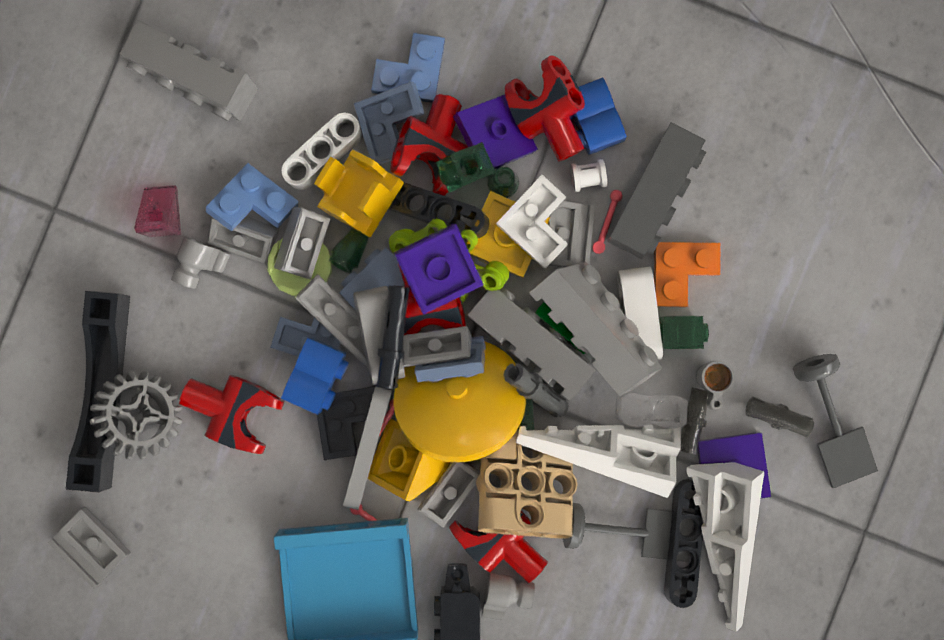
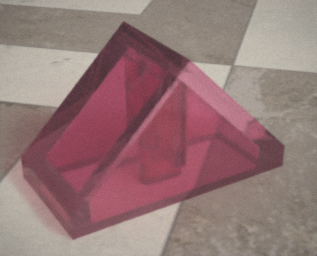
(159, 212)

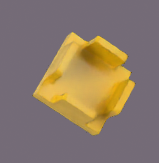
(357, 191)
(496, 243)

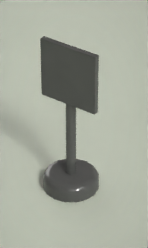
(847, 454)
(655, 532)

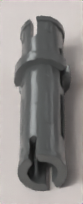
(531, 387)

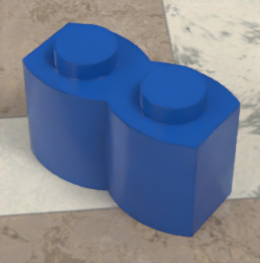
(598, 121)
(314, 376)

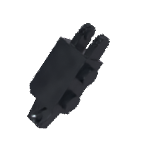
(457, 606)

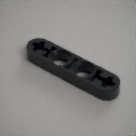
(433, 203)
(681, 543)

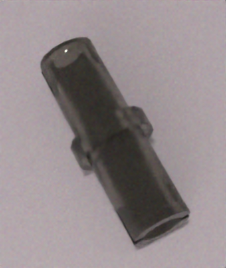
(779, 416)
(695, 421)

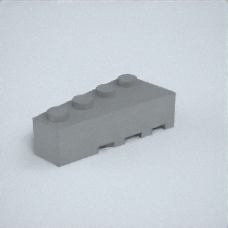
(531, 343)

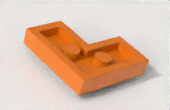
(675, 262)

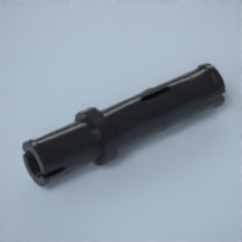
(393, 334)

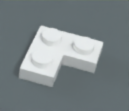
(526, 223)

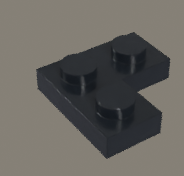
(336, 423)

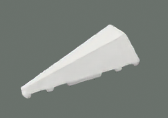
(629, 455)
(729, 509)

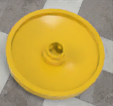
(460, 415)

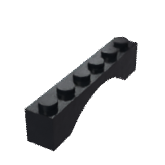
(105, 342)

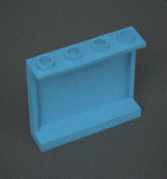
(348, 581)

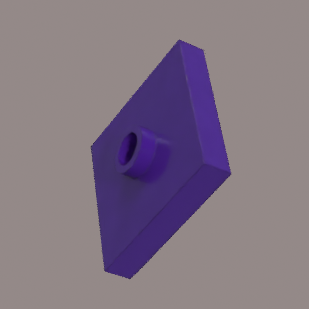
(496, 128)
(438, 268)
(741, 449)

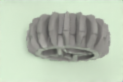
(164, 417)

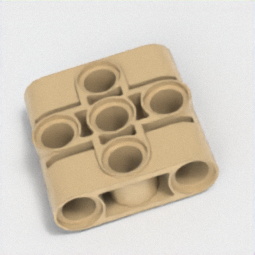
(501, 506)

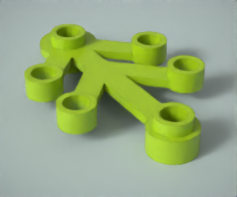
(493, 269)

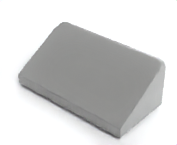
(248, 239)
(302, 242)
(436, 346)
(449, 492)

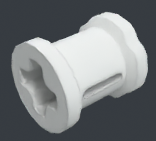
(588, 175)

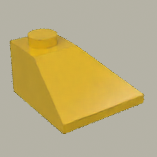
(402, 467)

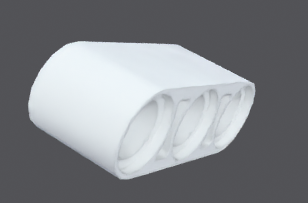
(328, 136)
(640, 304)

